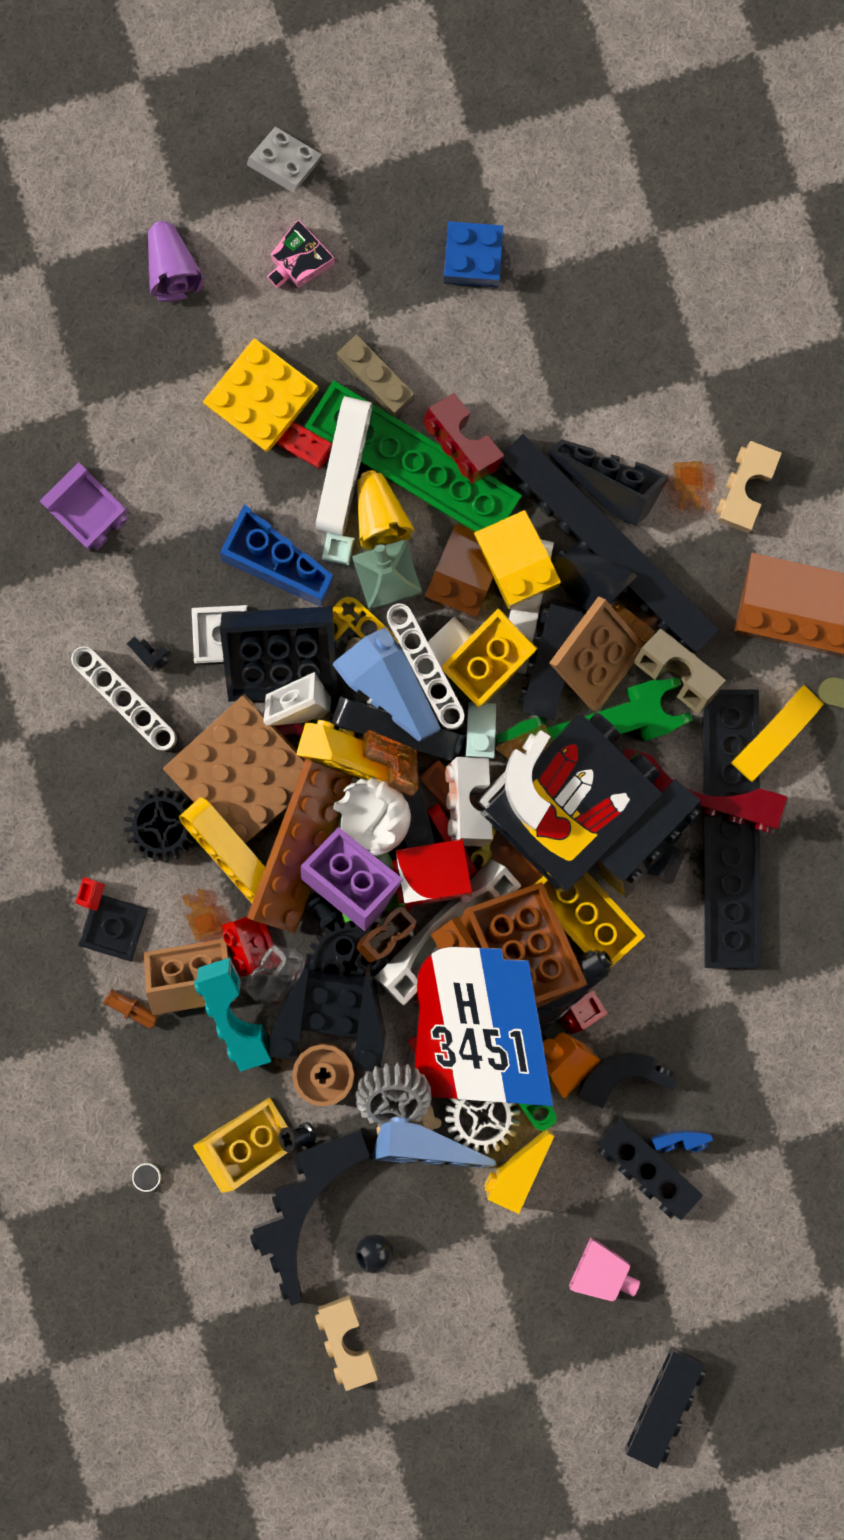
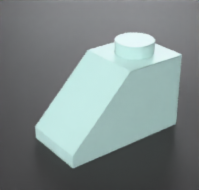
(481, 731)

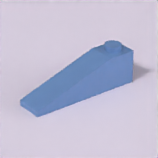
(385, 676)

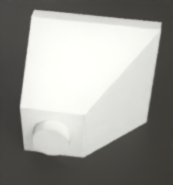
(297, 702)

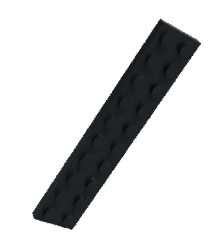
(730, 849)

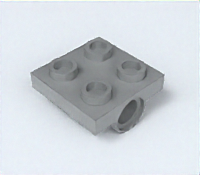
(284, 159)

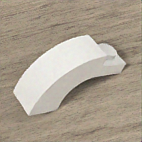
(518, 782)

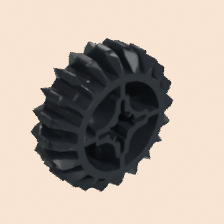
(159, 811)

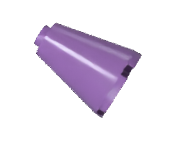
(171, 264)

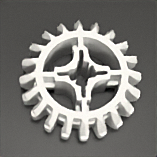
(470, 1137)

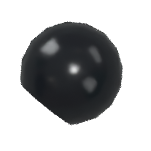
(374, 1254)

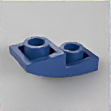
(690, 1139)

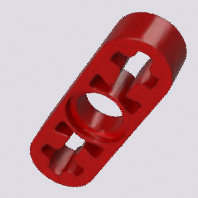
(441, 823)

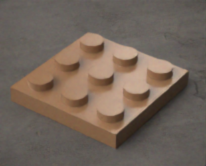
(597, 654)

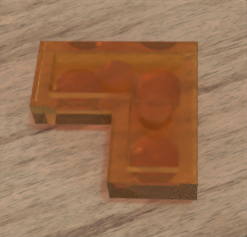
(398, 758)

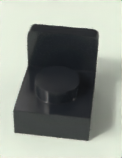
(144, 651)

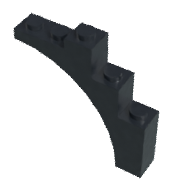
(281, 1235)

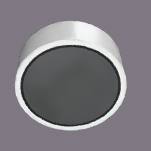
(146, 1177)

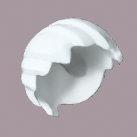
(374, 815)

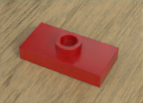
(305, 445)

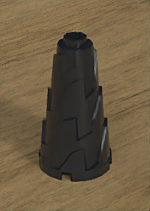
(595, 968)

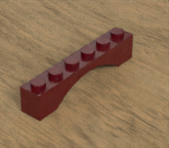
(757, 807)

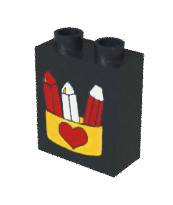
(591, 800)

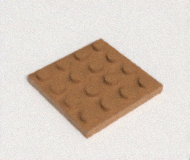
(239, 768)

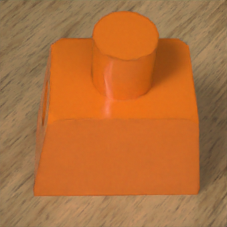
(567, 1062)

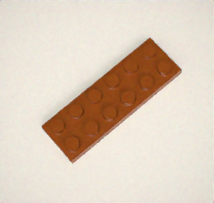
(303, 830)

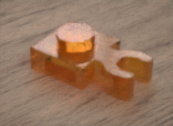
(688, 479)
(202, 919)

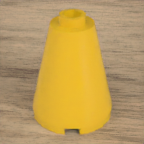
(380, 513)

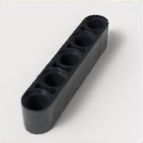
(363, 716)

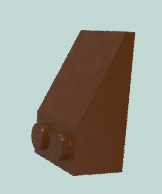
(461, 575)

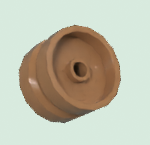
(323, 1090)

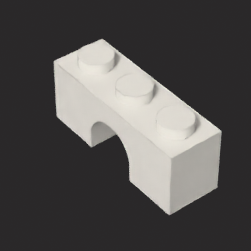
(466, 823)

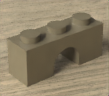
(375, 375)
(665, 654)

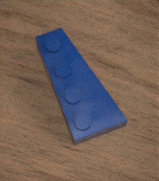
(274, 559)

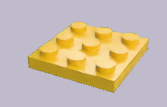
(260, 395)

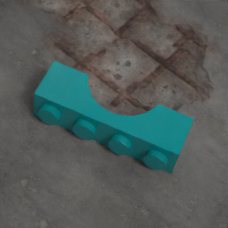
(245, 1041)

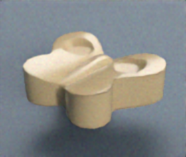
(429, 1120)

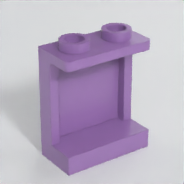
(85, 507)

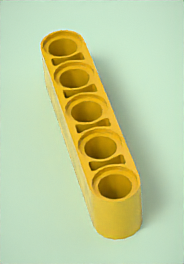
(224, 846)

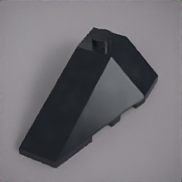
(618, 487)

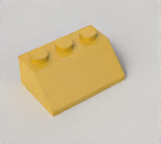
(338, 751)

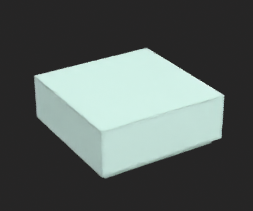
(338, 549)

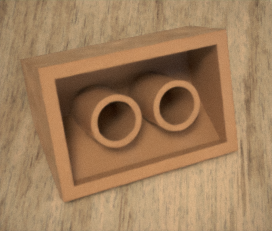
(172, 974)

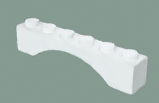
(401, 973)

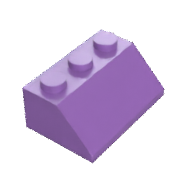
(350, 878)

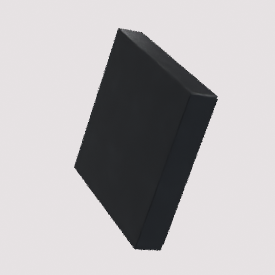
(114, 928)

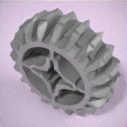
(393, 1093)

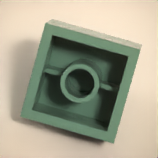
(387, 575)

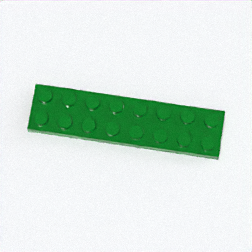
(418, 465)

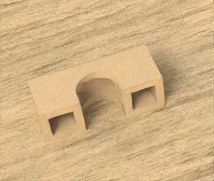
(755, 463)
(352, 1367)

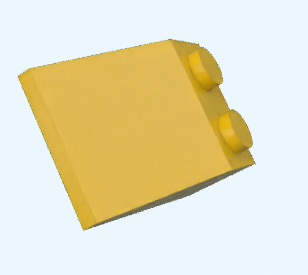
(517, 559)
(489, 658)
(243, 1146)
(516, 1175)

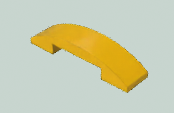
(778, 733)

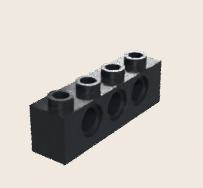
(685, 1193)

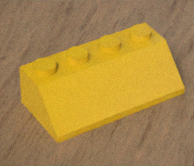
(593, 918)

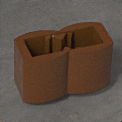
(382, 939)

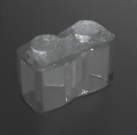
(274, 976)

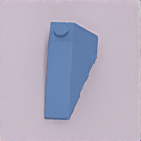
(408, 1142)

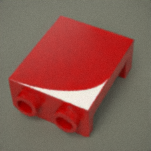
(432, 874)

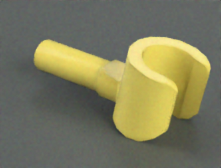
(484, 851)

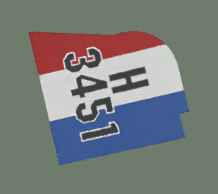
(480, 1028)

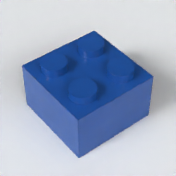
(473, 254)

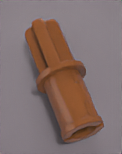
(131, 1009)

